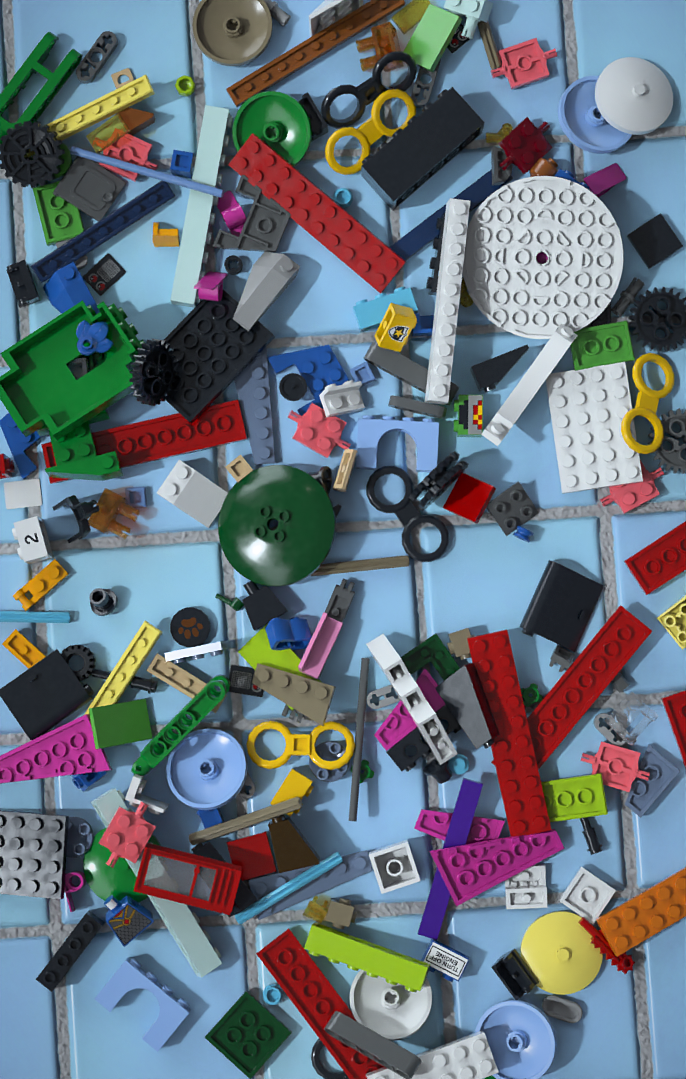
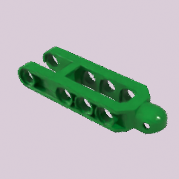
(49, 90)
(197, 708)

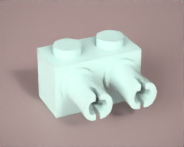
(473, 10)

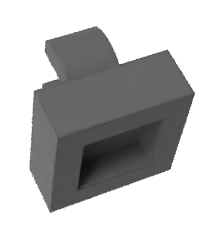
(562, 657)

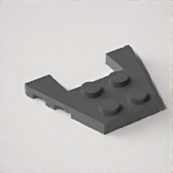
(263, 224)

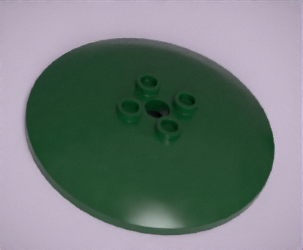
(303, 529)

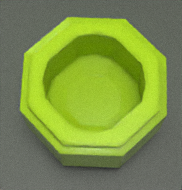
(185, 85)

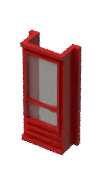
(188, 878)

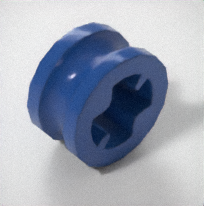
(523, 534)

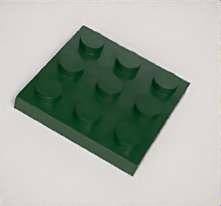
(248, 1034)

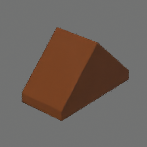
(137, 119)

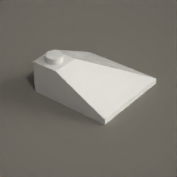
(330, 12)

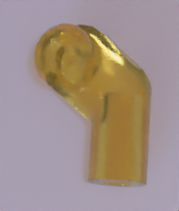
(497, 137)
(465, 299)

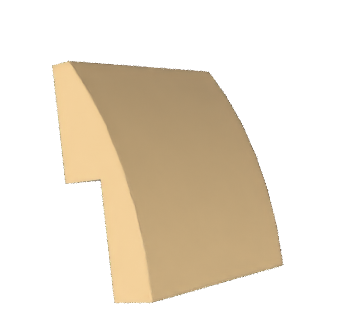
(345, 470)

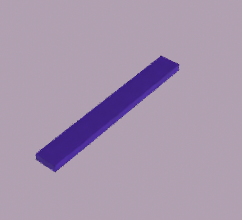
(456, 836)

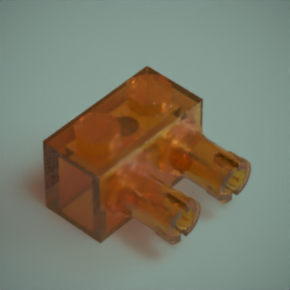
(384, 40)
(109, 507)

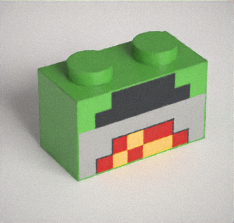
(469, 416)

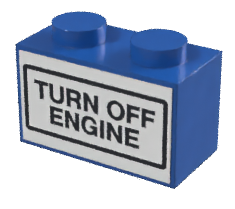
(445, 960)

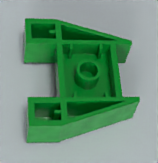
(78, 457)

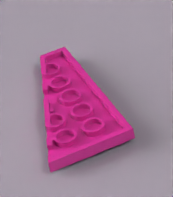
(55, 754)
(482, 865)

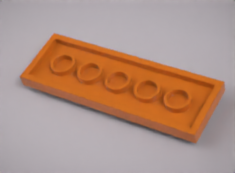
(645, 913)

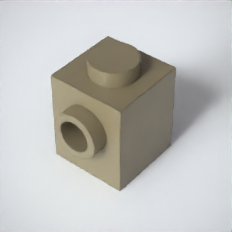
(458, 643)
(341, 913)

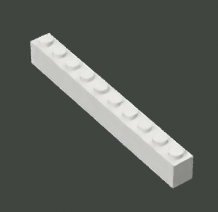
(447, 301)

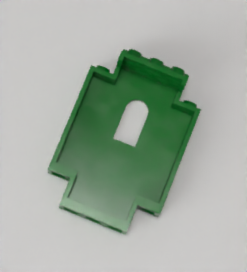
(42, 387)

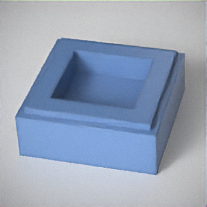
(362, 373)
(136, 497)

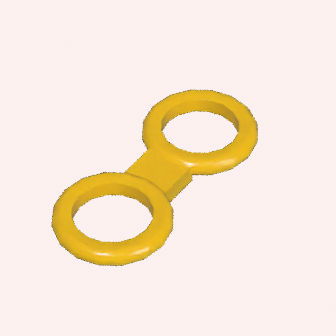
(368, 132)
(647, 403)
(300, 745)

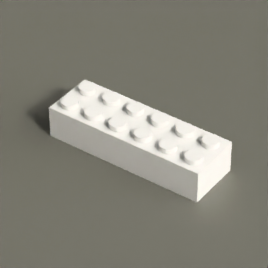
(459, 1059)

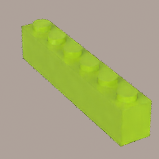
(367, 956)

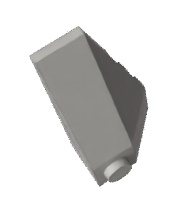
(265, 283)

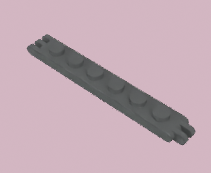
(336, 609)

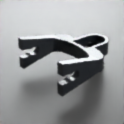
(82, 512)

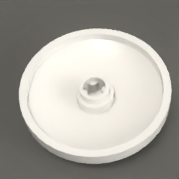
(633, 95)
(389, 1007)

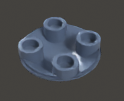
(329, 752)
(79, 837)

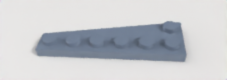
(255, 403)
(350, 868)

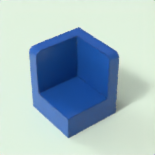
(181, 163)
(423, 326)
(210, 817)

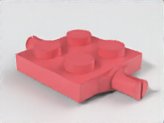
(524, 63)
(129, 150)
(319, 431)
(635, 494)
(617, 766)
(127, 834)

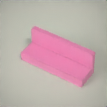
(320, 646)

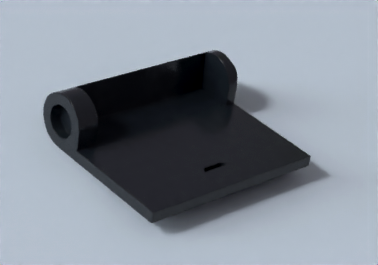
(558, 603)
(46, 699)

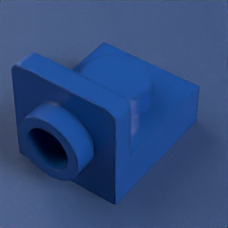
(85, 780)

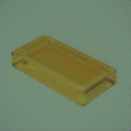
(410, 15)
(108, 133)

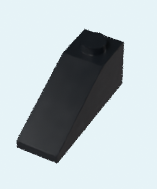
(494, 370)

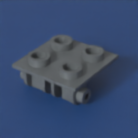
(512, 508)

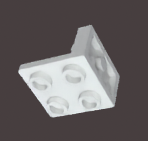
(135, 797)

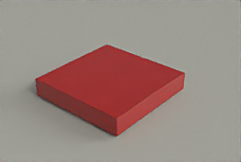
(469, 498)
(253, 855)

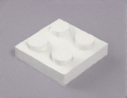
(587, 895)

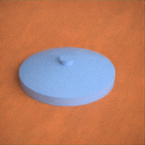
(583, 121)
(207, 769)
(519, 1039)

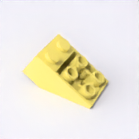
(675, 621)

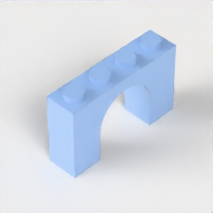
(423, 433)
(131, 977)

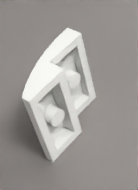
(527, 889)

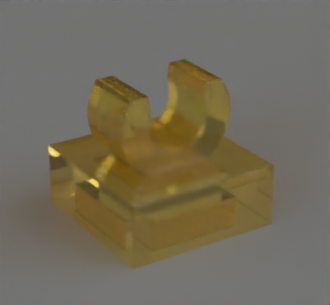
(316, 911)

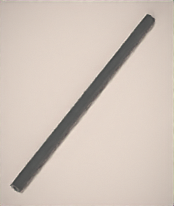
(359, 739)

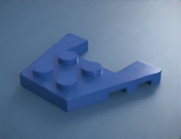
(316, 366)
(19, 444)

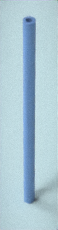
(147, 172)

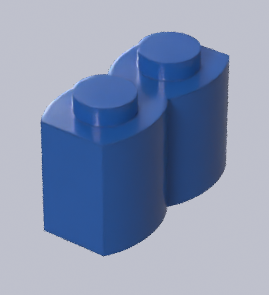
(288, 633)

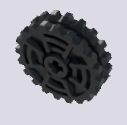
(44, 162)
(438, 480)

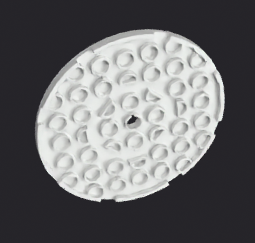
(549, 218)

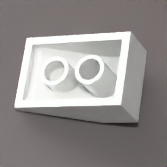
(193, 493)

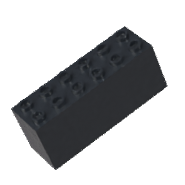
(421, 148)

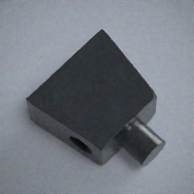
(261, 605)

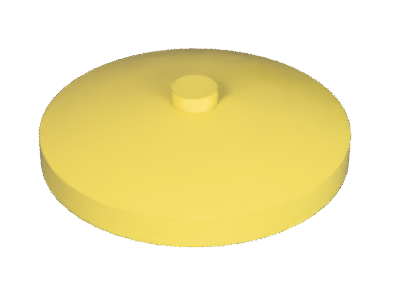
(560, 953)

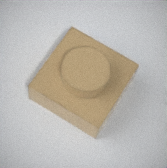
(239, 468)

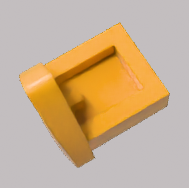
(165, 237)

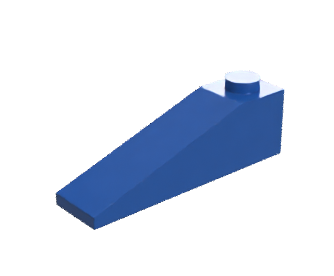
(67, 289)

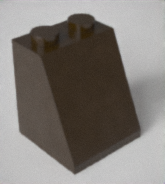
(290, 845)

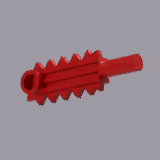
(623, 961)

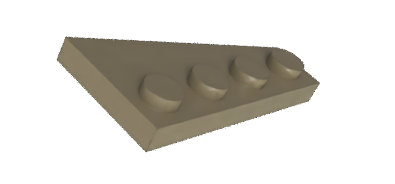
(298, 692)

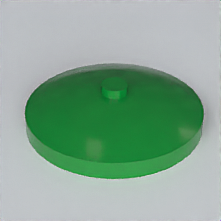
(277, 121)
(108, 880)

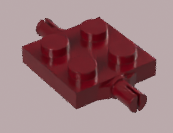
(525, 145)

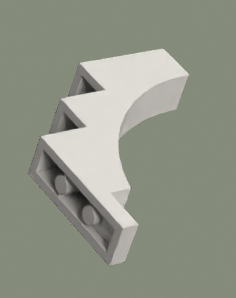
(529, 384)
(412, 698)

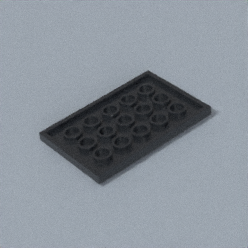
(210, 354)

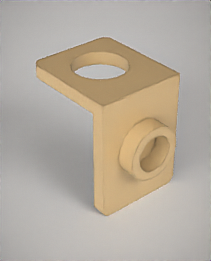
(115, 76)

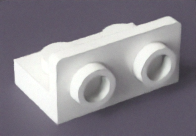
(342, 398)

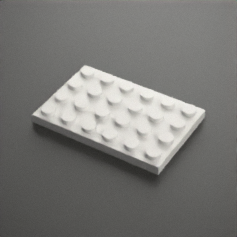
(587, 428)

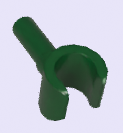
(236, 604)

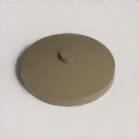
(232, 30)

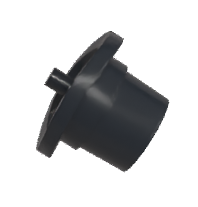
(293, 387)
(324, 477)
(103, 601)
(439, 772)

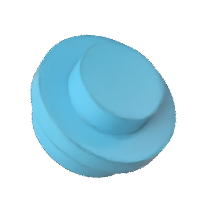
(343, 197)
(459, 764)
(272, 994)

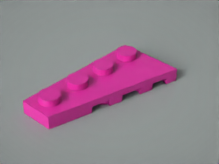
(399, 721)
(437, 824)

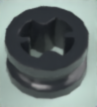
(233, 271)

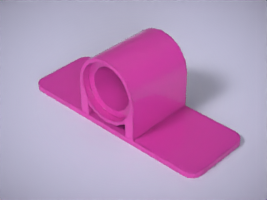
(605, 179)
(231, 213)
(211, 286)
(70, 887)

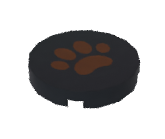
(190, 627)

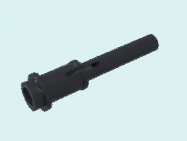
(137, 682)
(590, 836)

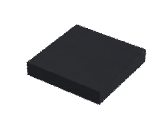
(654, 241)

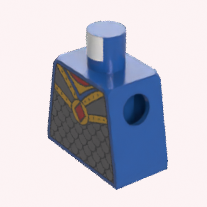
(127, 918)

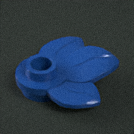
(94, 335)

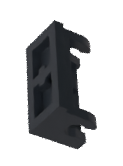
(318, 124)
(22, 283)
(515, 974)

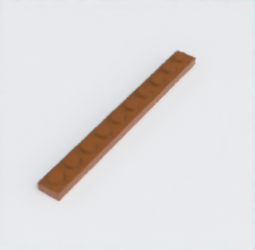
(311, 49)

